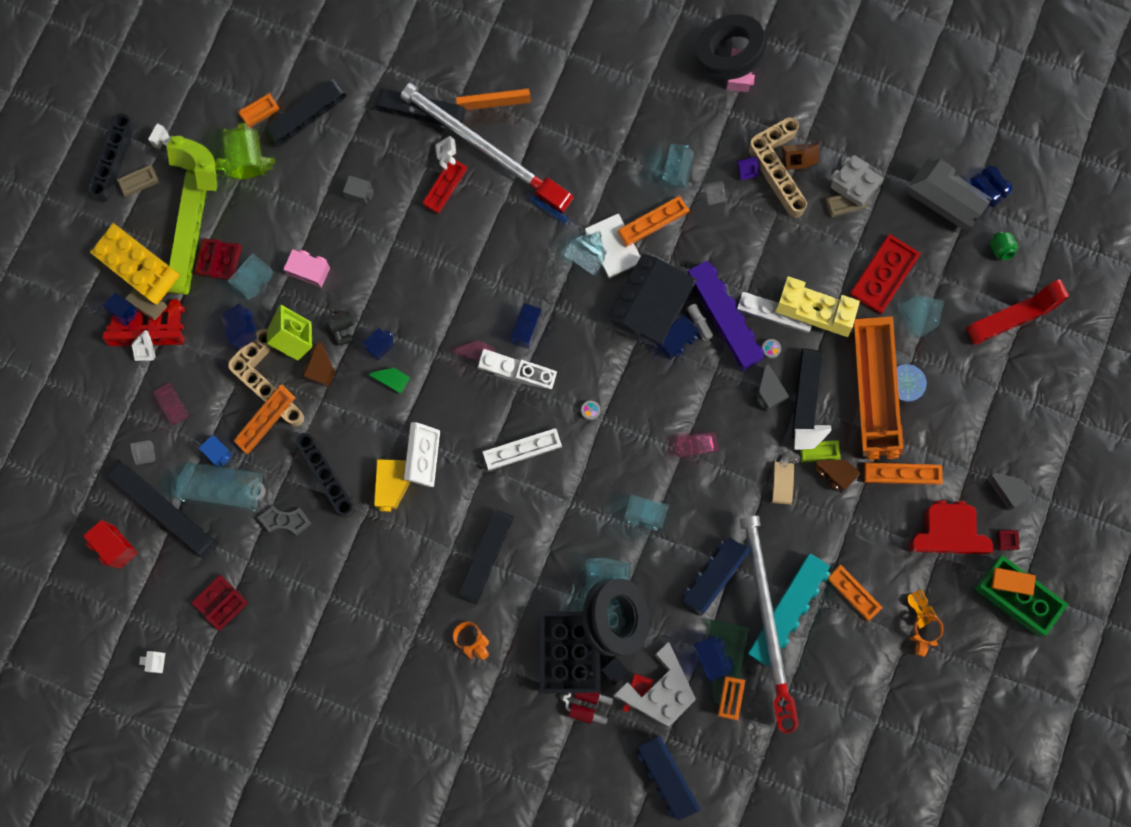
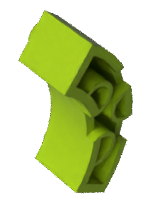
(193, 157)

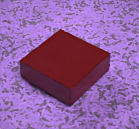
(1008, 540)

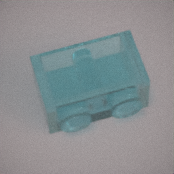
(678, 166)
(251, 277)
(646, 513)

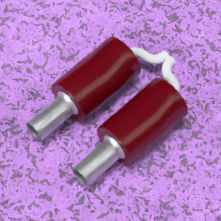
(584, 713)

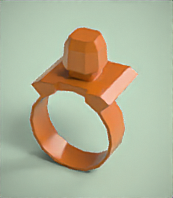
(478, 648)
(921, 649)

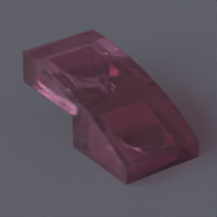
(171, 404)
(697, 444)

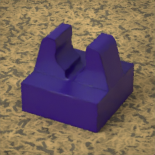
(748, 168)

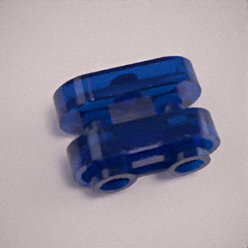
(992, 184)

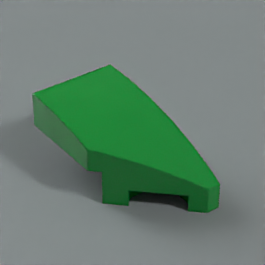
(391, 378)

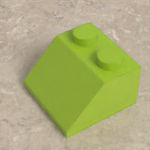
(290, 333)

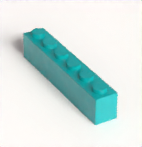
(792, 605)

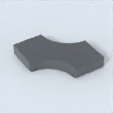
(294, 521)

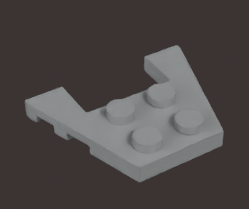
(667, 697)

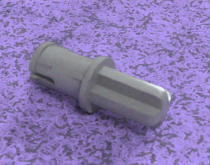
(699, 322)

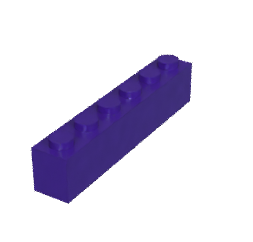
(725, 316)

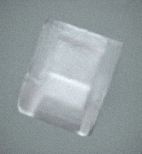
(715, 192)
(143, 452)

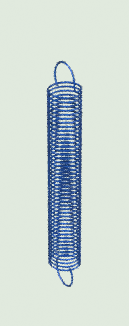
(558, 213)

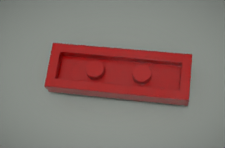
(444, 186)

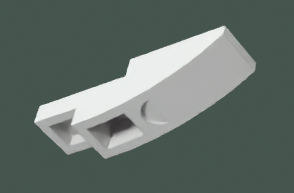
(516, 370)

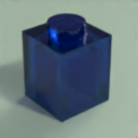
(120, 309)
(379, 343)

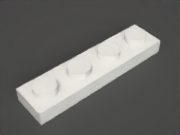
(766, 310)
(522, 449)

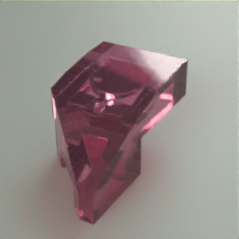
(473, 350)

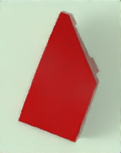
(641, 685)

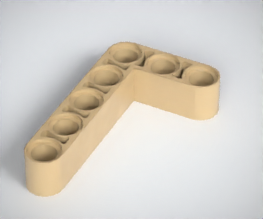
(776, 167)
(261, 383)

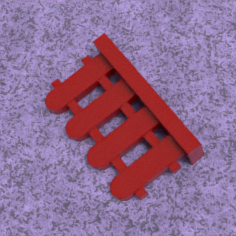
(160, 334)

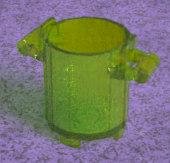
(243, 154)

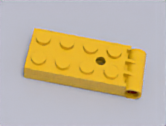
(135, 264)

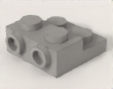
(856, 180)

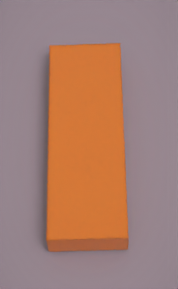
(854, 593)

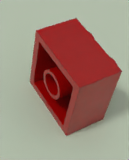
(110, 545)

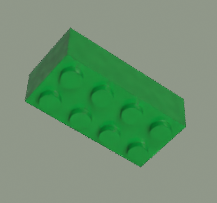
(1034, 612)

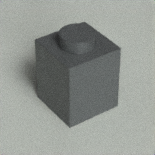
(358, 190)

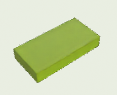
(823, 451)

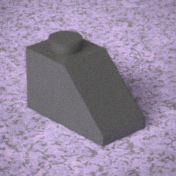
(770, 390)
(1010, 489)

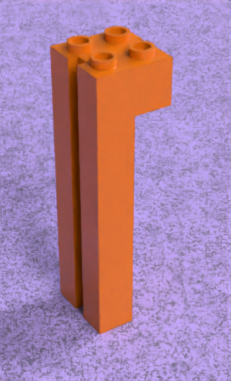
(878, 388)

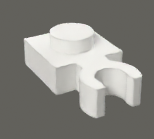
(445, 150)

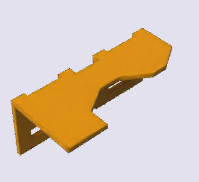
(912, 602)

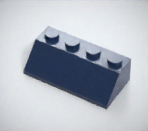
(715, 576)
(668, 777)

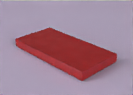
(885, 274)

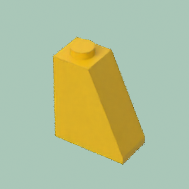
(390, 484)

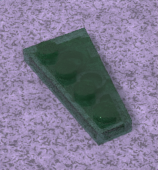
(735, 642)

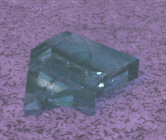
(587, 251)
(923, 313)

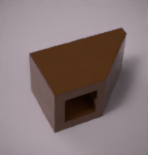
(800, 155)
(320, 368)
(837, 472)

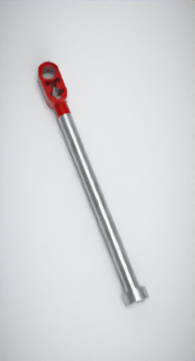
(546, 190)
(750, 525)

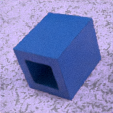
(216, 451)

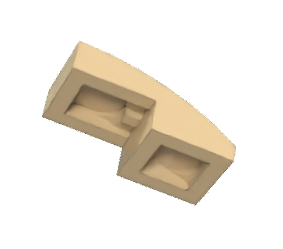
(783, 484)

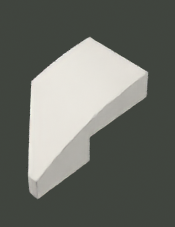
(143, 347)
(810, 437)

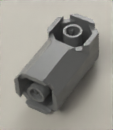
(948, 195)

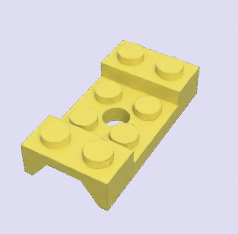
(834, 316)

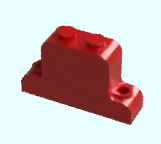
(951, 530)

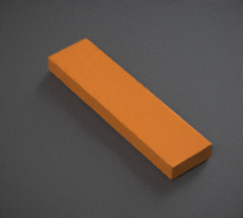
(494, 99)
(653, 221)
(264, 419)
(903, 473)

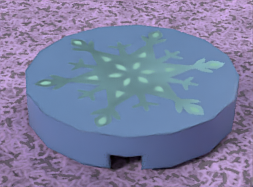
(910, 383)

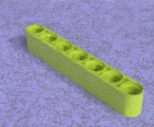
(187, 233)

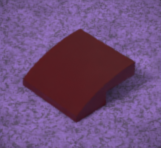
(217, 259)
(219, 602)

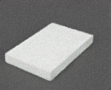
(618, 256)
(422, 454)

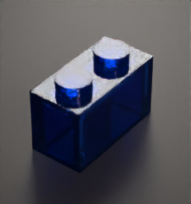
(239, 326)
(526, 326)
(680, 335)
(713, 658)

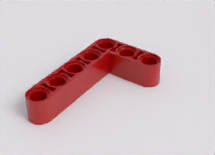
(1045, 301)

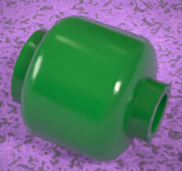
(1003, 245)

